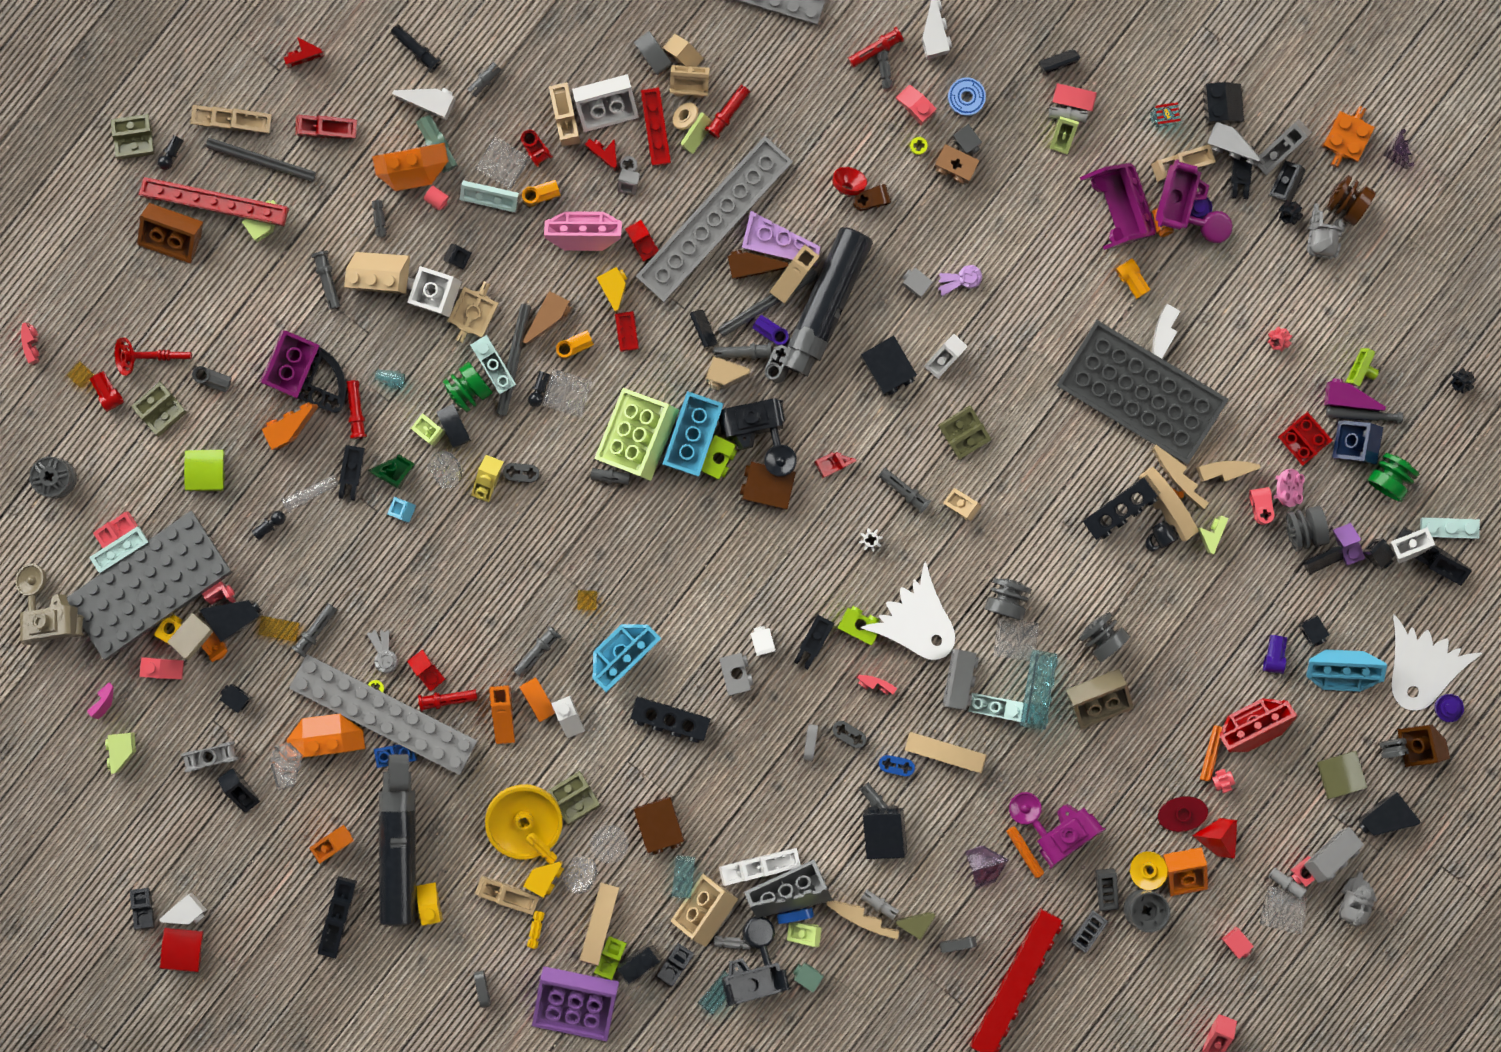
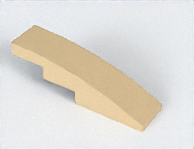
(230, 119)
(1175, 471)
(1171, 506)
(945, 752)
(855, 914)
(599, 924)

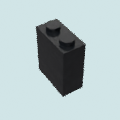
(889, 366)
(884, 832)
(639, 963)

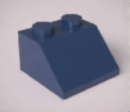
(1357, 442)

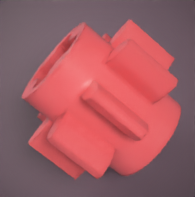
(1279, 339)
(1223, 781)

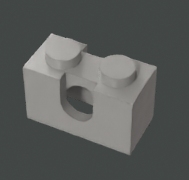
(734, 685)

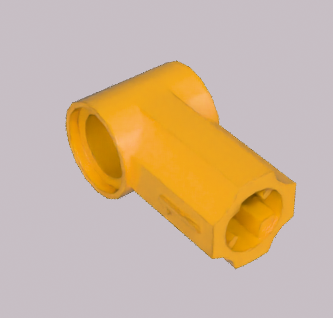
(543, 193)
(1130, 273)
(576, 344)

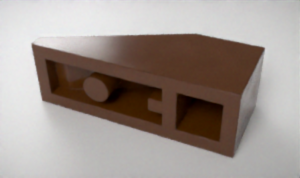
(748, 265)

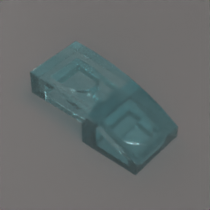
(683, 876)
(714, 995)

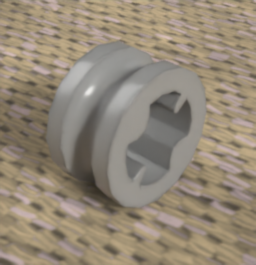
(627, 159)

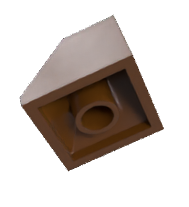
(1424, 745)

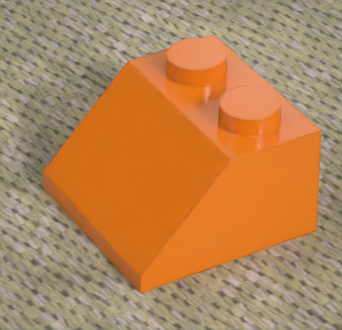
(1186, 871)

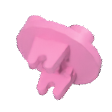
(1290, 488)

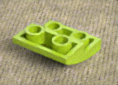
(204, 470)

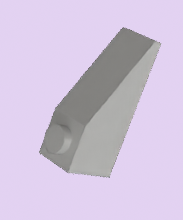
(1283, 146)

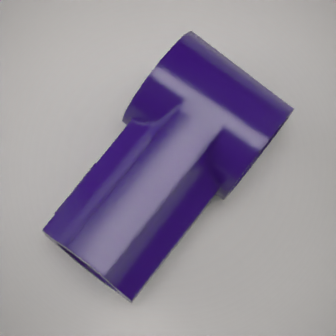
(770, 330)
(1275, 658)

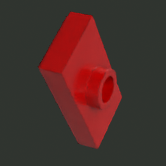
(626, 331)

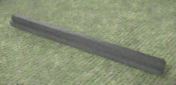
(260, 159)
(760, 307)
(514, 356)

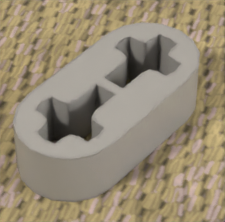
(810, 742)

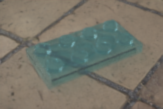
(1039, 689)

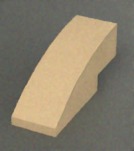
(564, 114)
(1198, 157)
(1226, 470)
(506, 895)

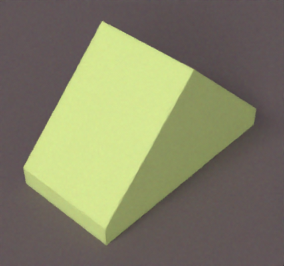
(1063, 135)
(428, 430)

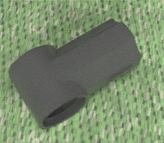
(213, 379)

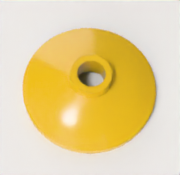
(1140, 874)

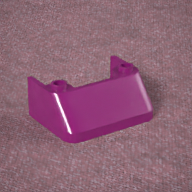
(1125, 202)

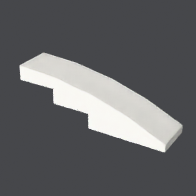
(759, 866)

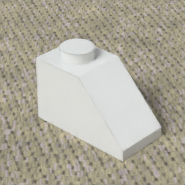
(945, 356)
(1412, 545)
(762, 640)
(568, 716)
(185, 911)

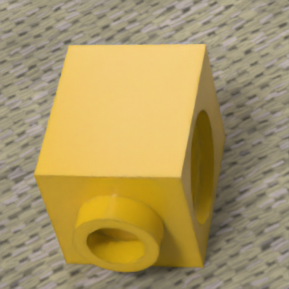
(162, 633)

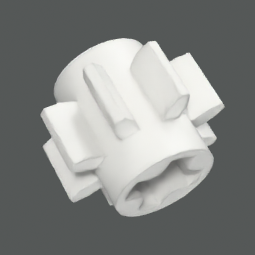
(873, 535)

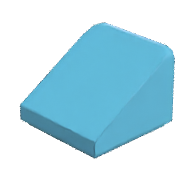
(401, 509)

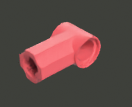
(436, 198)

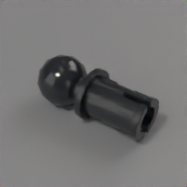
(165, 162)
(535, 399)
(277, 518)

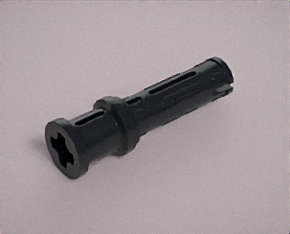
(422, 53)

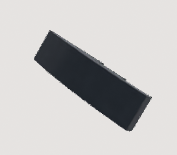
(1441, 562)
(337, 917)

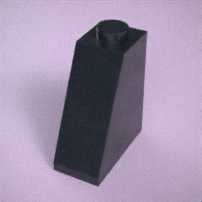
(231, 618)
(1388, 815)

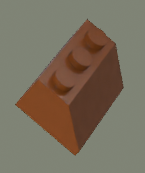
(169, 232)

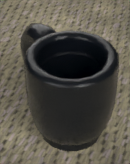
(1163, 534)

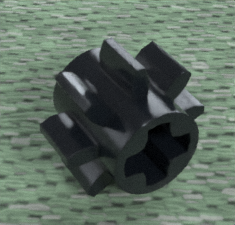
(1290, 212)
(1463, 381)

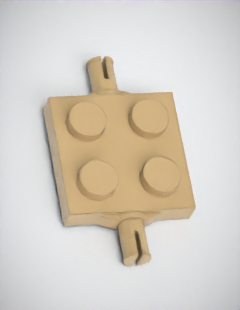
(473, 312)

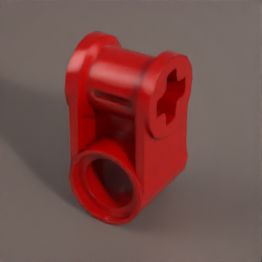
(536, 148)

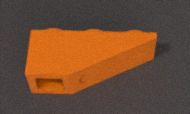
(287, 429)
(502, 714)

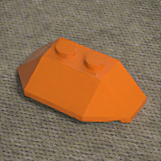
(411, 167)
(326, 735)

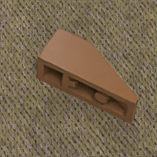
(549, 314)

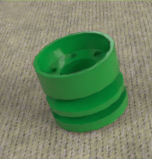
(467, 387)
(1392, 478)

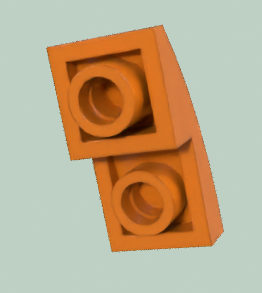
(537, 699)

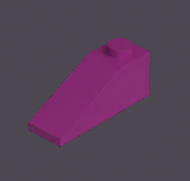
(1348, 396)

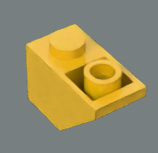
(541, 878)

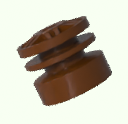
(1350, 200)

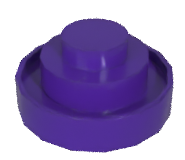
(1201, 208)
(1449, 707)

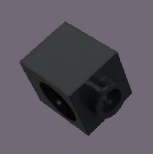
(1314, 630)
(234, 698)

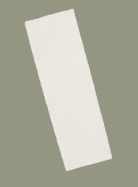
(1163, 332)

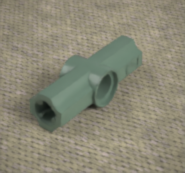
(433, 136)

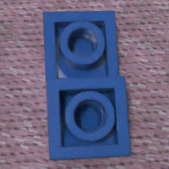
(382, 753)

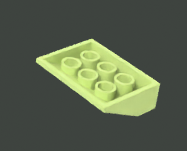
(637, 434)

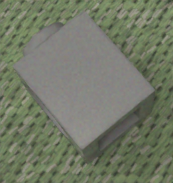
(916, 282)

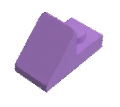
(1349, 540)

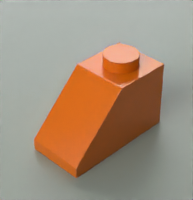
(331, 844)

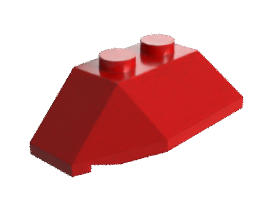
(1256, 724)

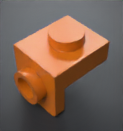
(214, 648)

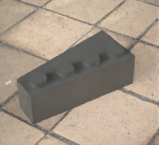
(789, 891)

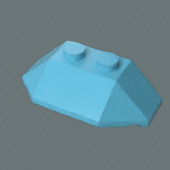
(621, 652)
(1345, 670)

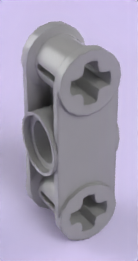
(221, 754)

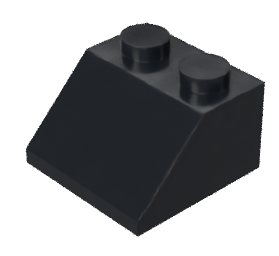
(1223, 103)

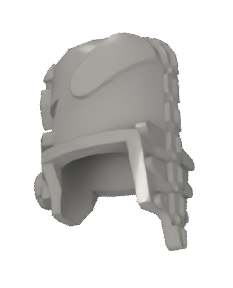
(1324, 237)
(1357, 901)

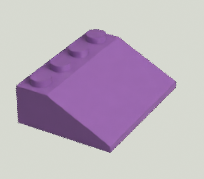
(575, 1003)

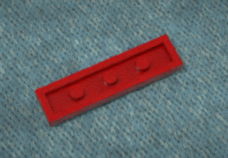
(655, 126)

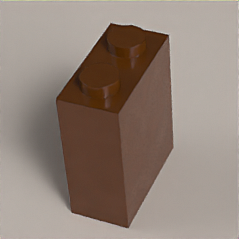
(766, 488)
(659, 825)

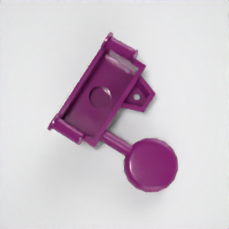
(1178, 200)
(1063, 840)

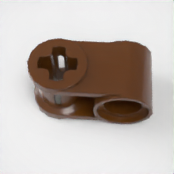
(875, 197)

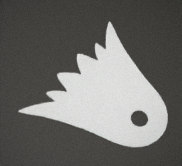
(918, 620)
(1423, 666)

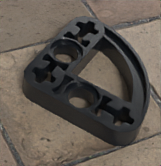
(341, 379)

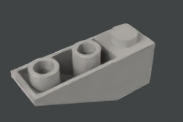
(1230, 140)

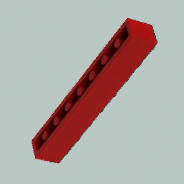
(1016, 981)

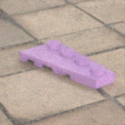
(771, 239)

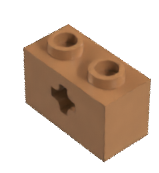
(951, 155)

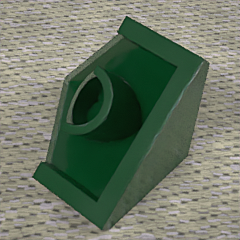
(394, 471)

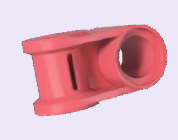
(1262, 501)

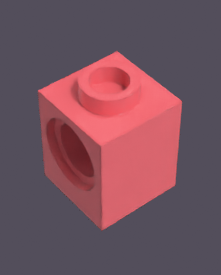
(1297, 877)
(1238, 943)

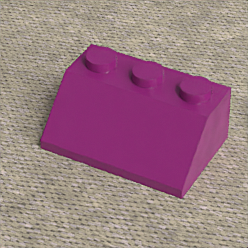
(289, 363)

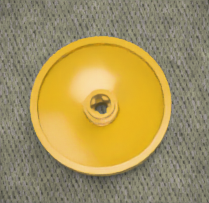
(509, 832)

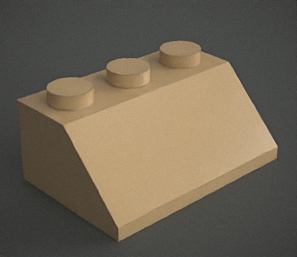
(378, 273)
(725, 374)
(705, 910)

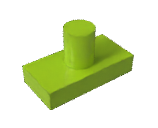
(1362, 368)

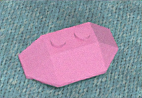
(583, 231)

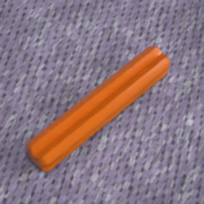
(1211, 754)
(1025, 852)

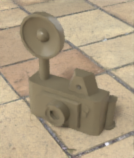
(48, 623)

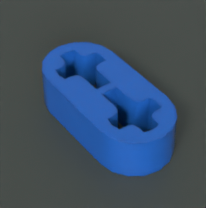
(895, 770)
(795, 915)

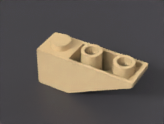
(794, 273)

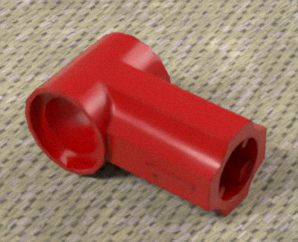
(108, 395)

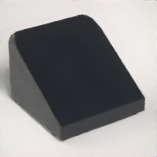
(457, 256)

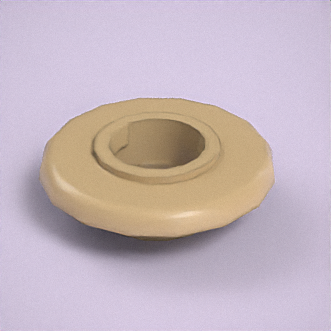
(681, 112)

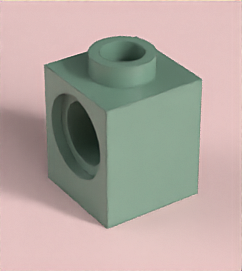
(807, 976)

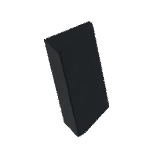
(1059, 61)
(1287, 181)
(703, 329)
(1324, 559)

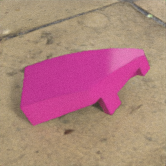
(104, 703)

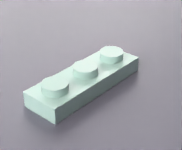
(489, 196)
(1451, 527)
(119, 549)

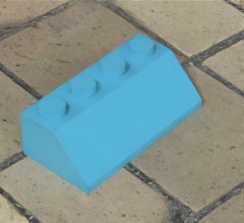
(692, 434)

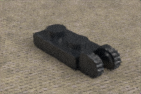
(1241, 175)
(351, 470)
(814, 639)

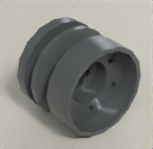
(63, 479)
(1302, 529)
(1008, 598)
(1104, 637)
(1157, 911)

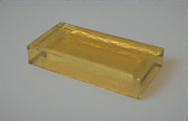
(279, 628)

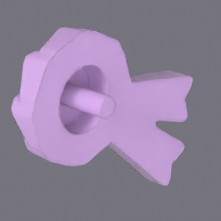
(969, 277)

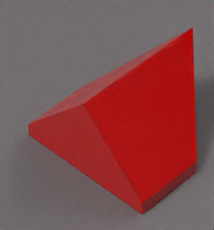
(1219, 837)

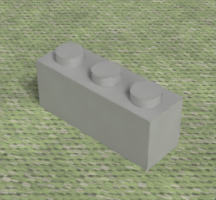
(1334, 855)

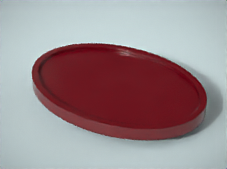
(1182, 813)

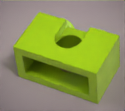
(723, 447)
(848, 621)

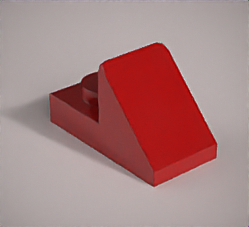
(308, 53)
(608, 155)
(642, 240)
(426, 670)

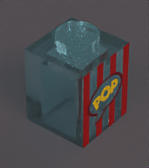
(1165, 115)

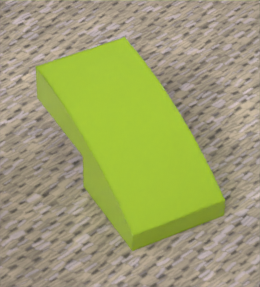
(610, 958)

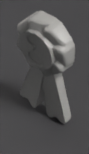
(385, 660)

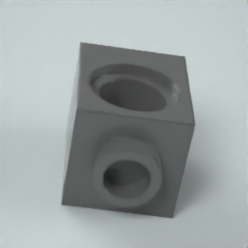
(967, 140)

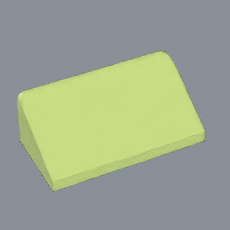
(696, 133)

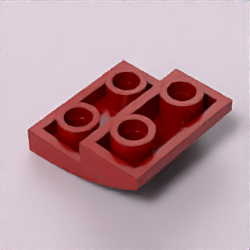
(1305, 438)
(181, 950)

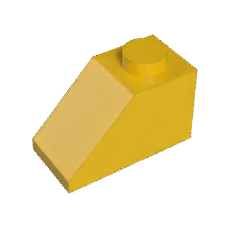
(613, 286)
(429, 904)

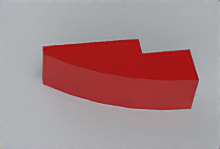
(325, 127)

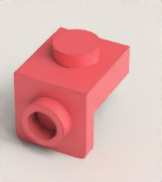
(218, 592)

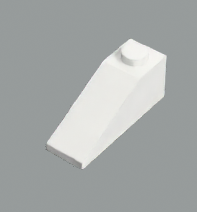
(430, 100)

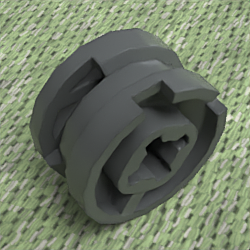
(1393, 750)

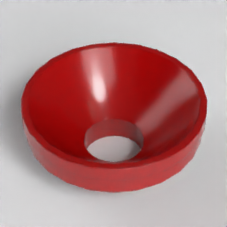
(851, 178)

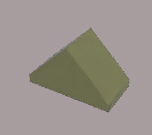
(916, 924)

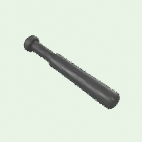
(1351, 413)

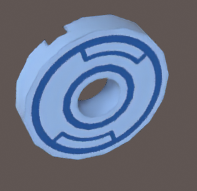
(966, 85)

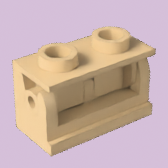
(689, 81)

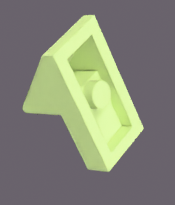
(1211, 539)
(804, 933)

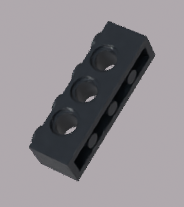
(1095, 521)
(700, 722)

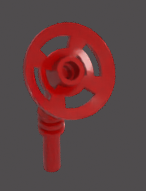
(122, 358)

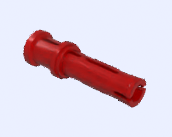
(856, 59)
(723, 118)
(356, 418)
(438, 700)

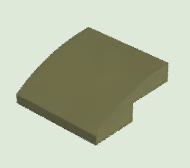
(132, 137)
(159, 409)
(964, 432)
(1341, 774)
(574, 798)

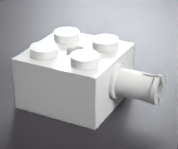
(423, 289)

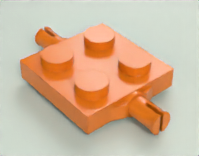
(1348, 136)

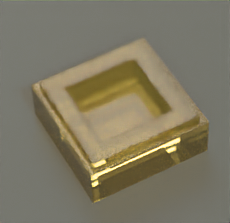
(80, 374)
(587, 600)

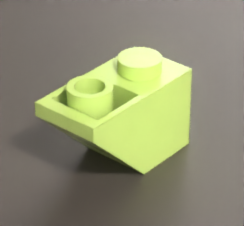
(257, 229)
(121, 749)

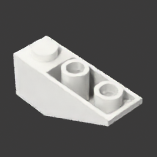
(934, 37)

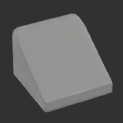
(628, 182)

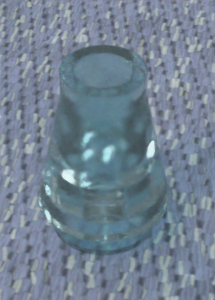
(393, 379)

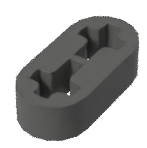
(520, 477)
(852, 730)
(958, 944)
(482, 989)

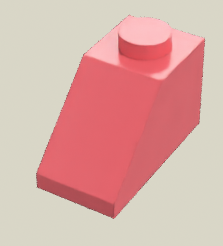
(916, 104)
(161, 668)
(1220, 1034)

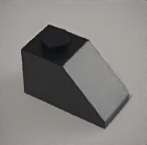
(1379, 553)
(238, 790)

